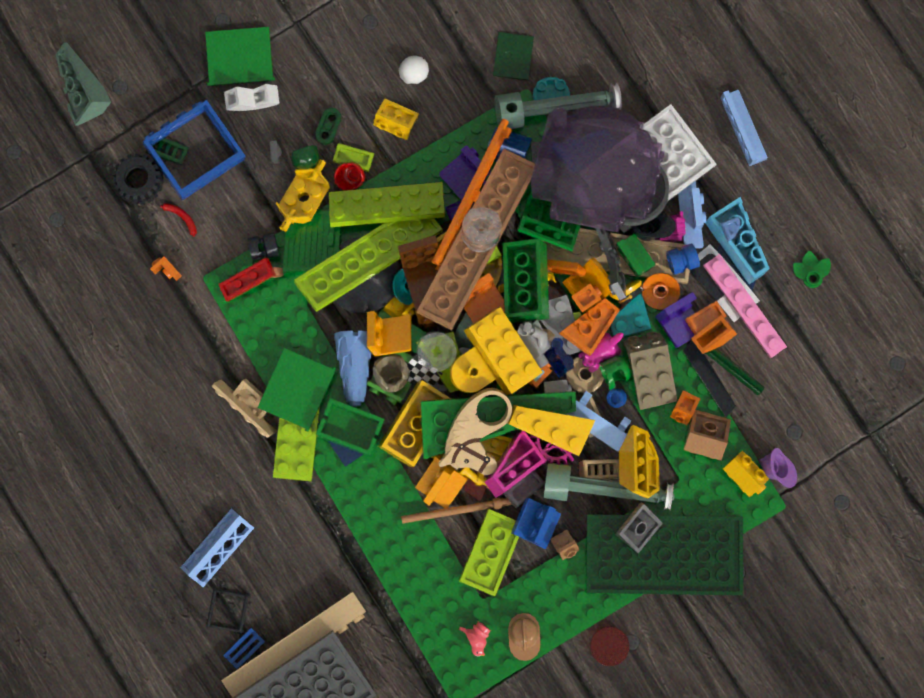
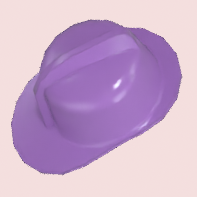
(779, 468)

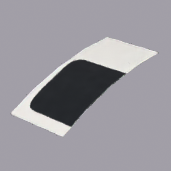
(709, 284)

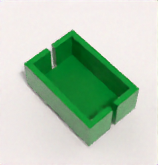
(350, 427)

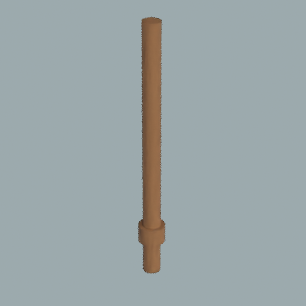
(496, 503)

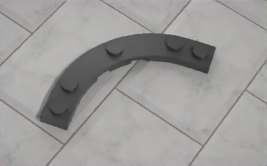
(617, 279)

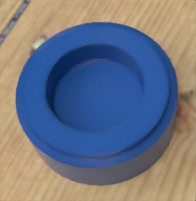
(616, 398)

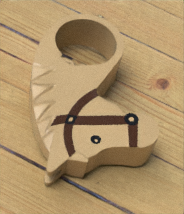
(464, 436)

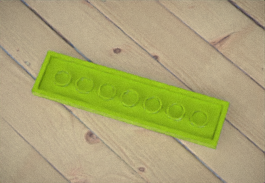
(361, 260)

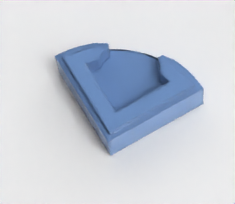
(730, 228)

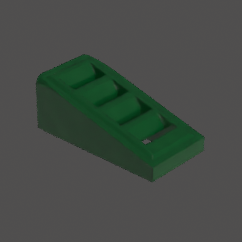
(165, 156)

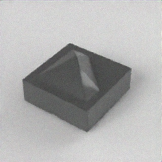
(275, 152)

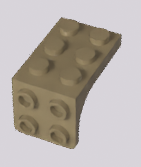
(651, 370)

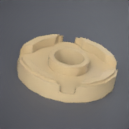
(582, 385)

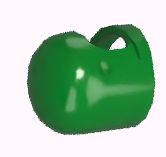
(610, 370)

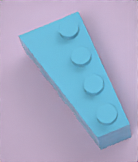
(744, 247)

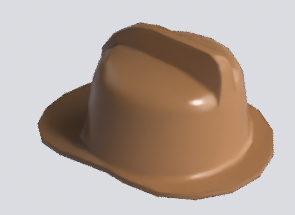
(524, 636)

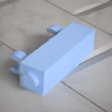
(602, 429)

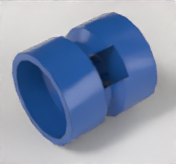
(682, 259)

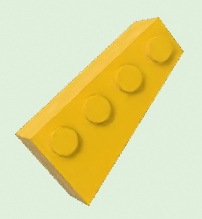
(556, 428)

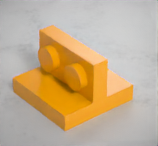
(441, 483)

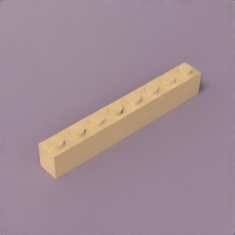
(334, 618)

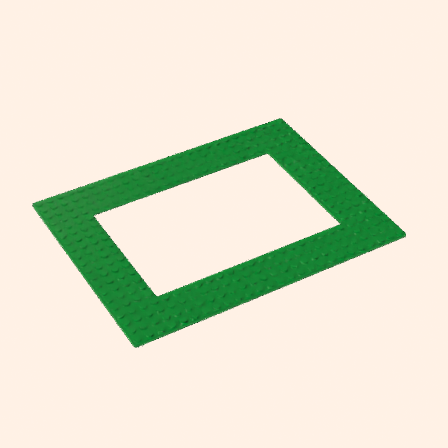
(376, 490)

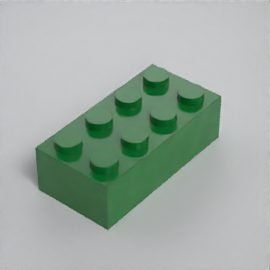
(525, 280)

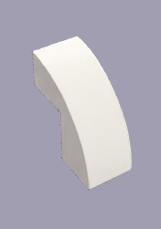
(251, 99)

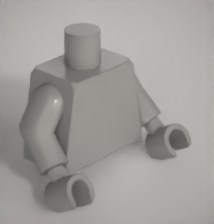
(535, 340)

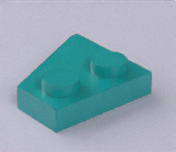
(631, 318)

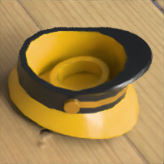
(632, 290)

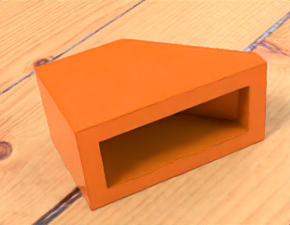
(714, 335)

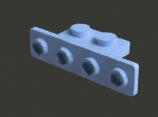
(690, 204)

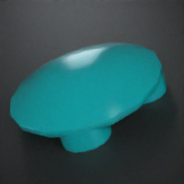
(550, 88)

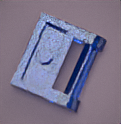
(562, 362)

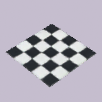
(419, 372)

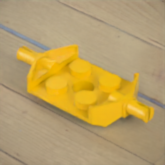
(309, 183)

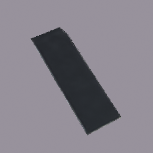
(709, 378)

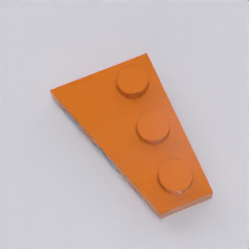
(591, 327)

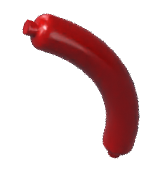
(184, 215)

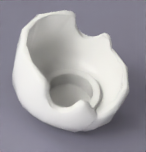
(413, 70)

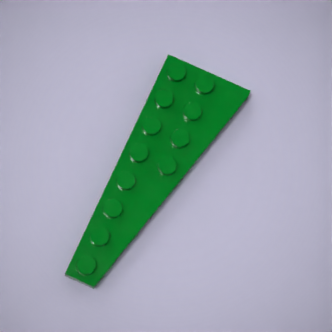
(439, 414)

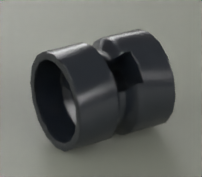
(270, 247)

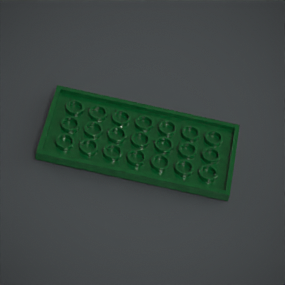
(680, 559)

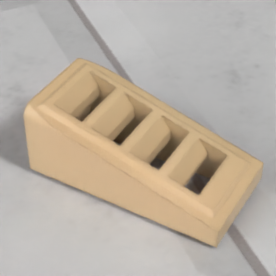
(583, 469)

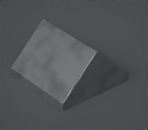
(639, 527)

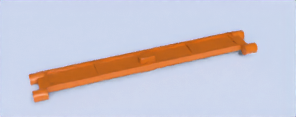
(472, 193)

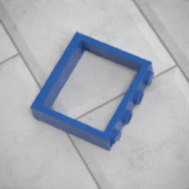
(183, 118)

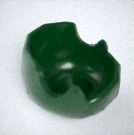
(305, 157)

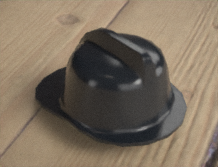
(659, 227)

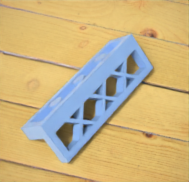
(743, 127)
(214, 545)

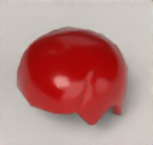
(349, 176)

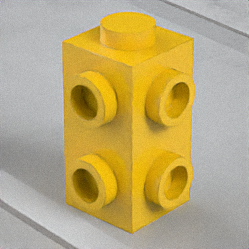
(746, 474)

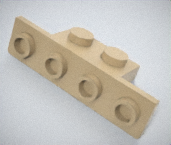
(246, 401)

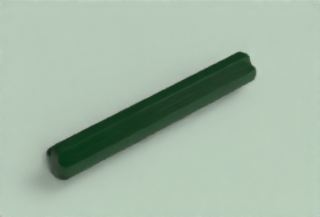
(736, 371)

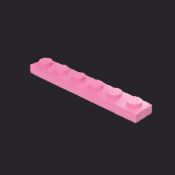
(745, 306)

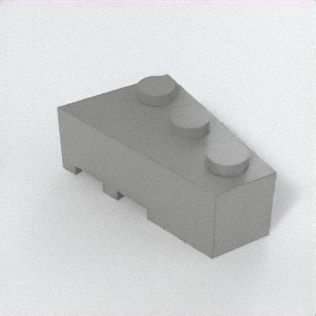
(559, 318)

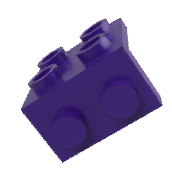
(461, 171)

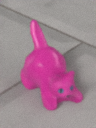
(605, 350)

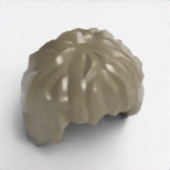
(391, 373)

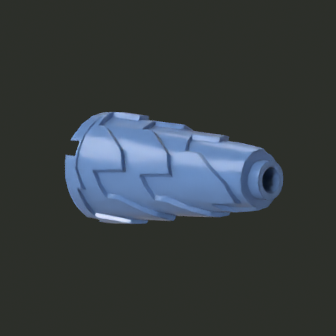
(353, 364)

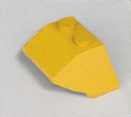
(639, 463)

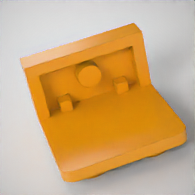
(594, 275)

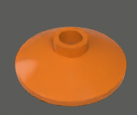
(656, 298)

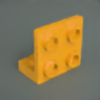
(388, 334)

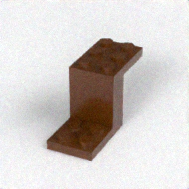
(419, 273)

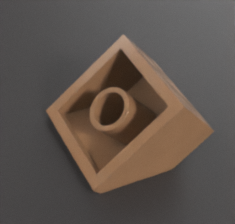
(707, 435)

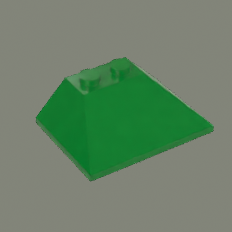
(537, 223)

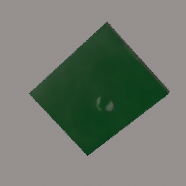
(513, 56)

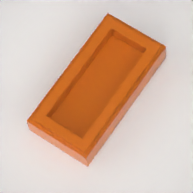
(565, 268)
(704, 317)

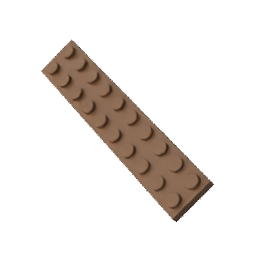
(464, 266)

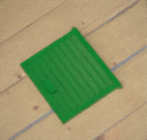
(239, 56)
(310, 243)
(296, 389)

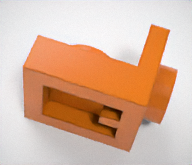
(169, 270)
(587, 297)
(685, 407)

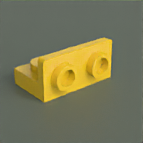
(395, 119)

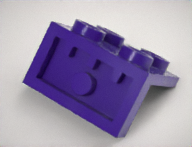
(673, 320)

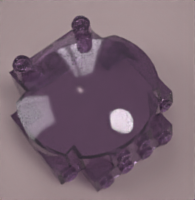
(596, 167)

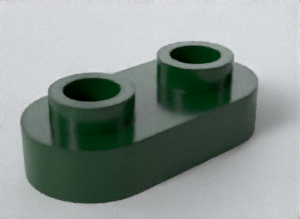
(327, 126)

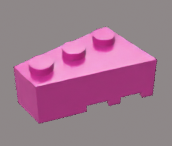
(515, 463)

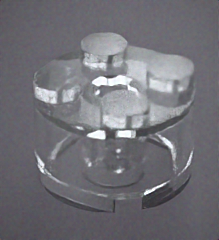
(488, 221)
(442, 360)

